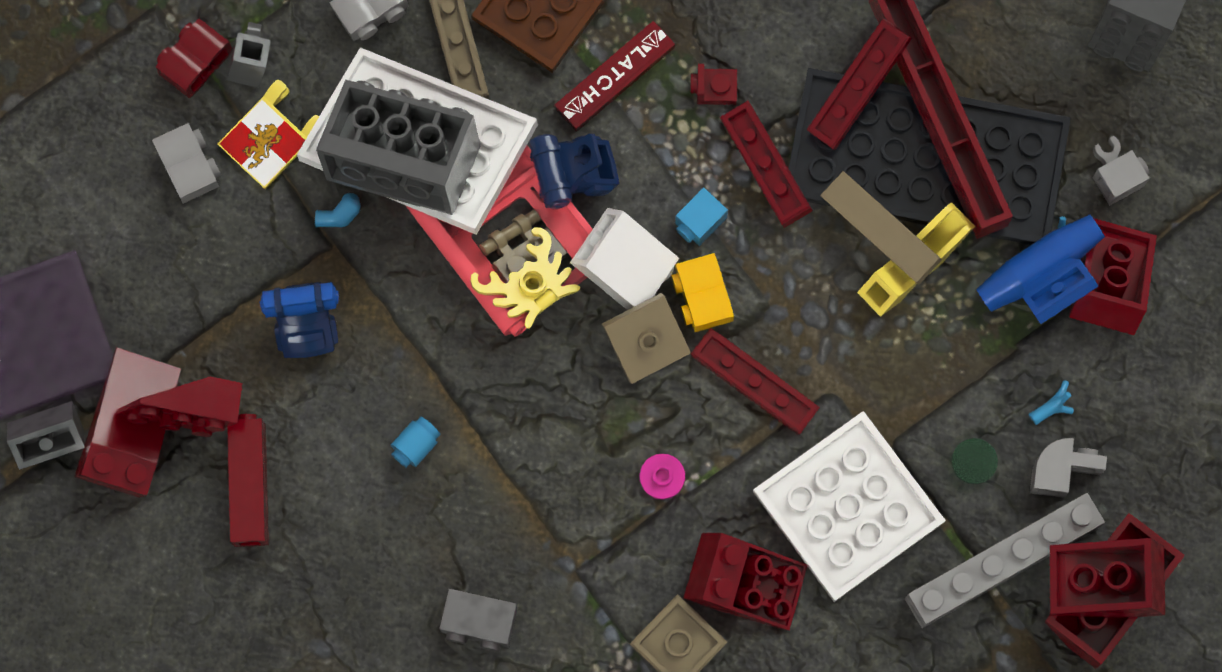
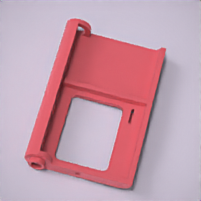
(466, 257)

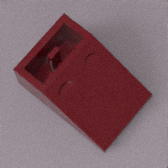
(200, 405)
(745, 580)

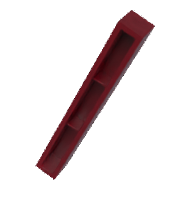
(946, 120)

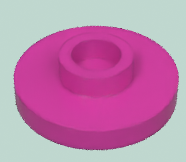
(662, 476)

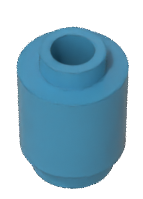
(415, 442)

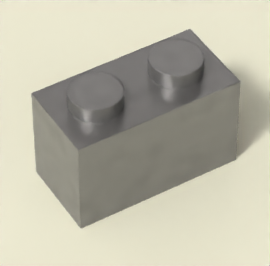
(45, 435)
(478, 619)

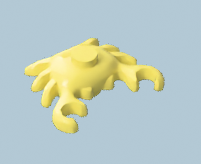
(533, 286)

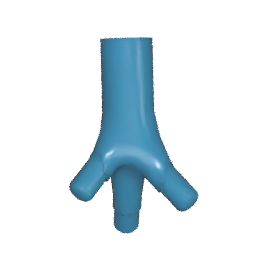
(1053, 406)

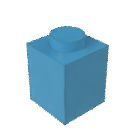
(700, 217)

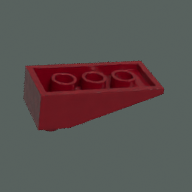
(118, 451)

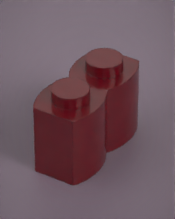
(193, 57)

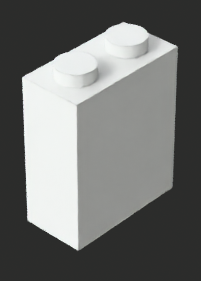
(624, 259)

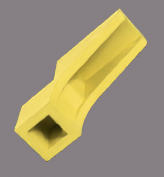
(891, 284)

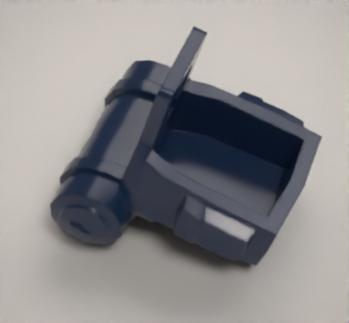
(572, 168)

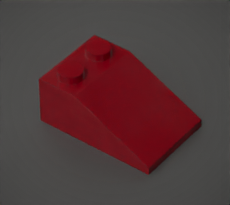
(1123, 275)
(1108, 578)

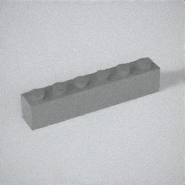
(1003, 560)

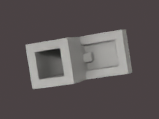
(1057, 461)

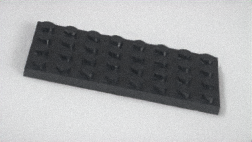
(900, 167)

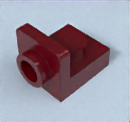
(714, 86)

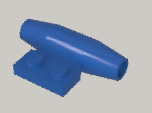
(1047, 272)

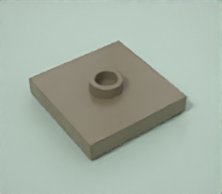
(646, 338)
(678, 640)

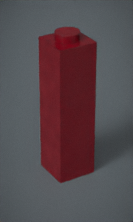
(248, 482)

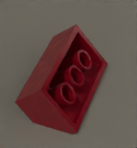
(1097, 636)

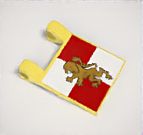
(265, 139)

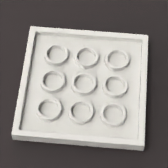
(848, 506)

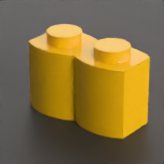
(703, 293)

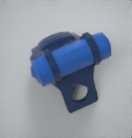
(303, 318)

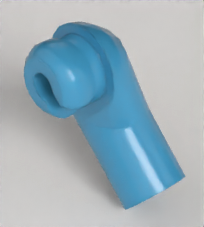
(341, 215)

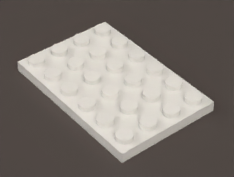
(500, 130)

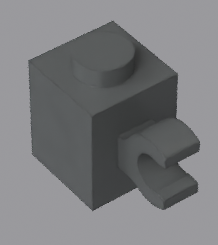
(248, 57)

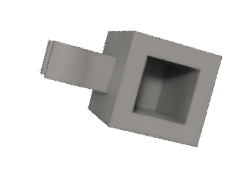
(1120, 174)

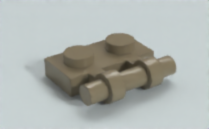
(514, 259)

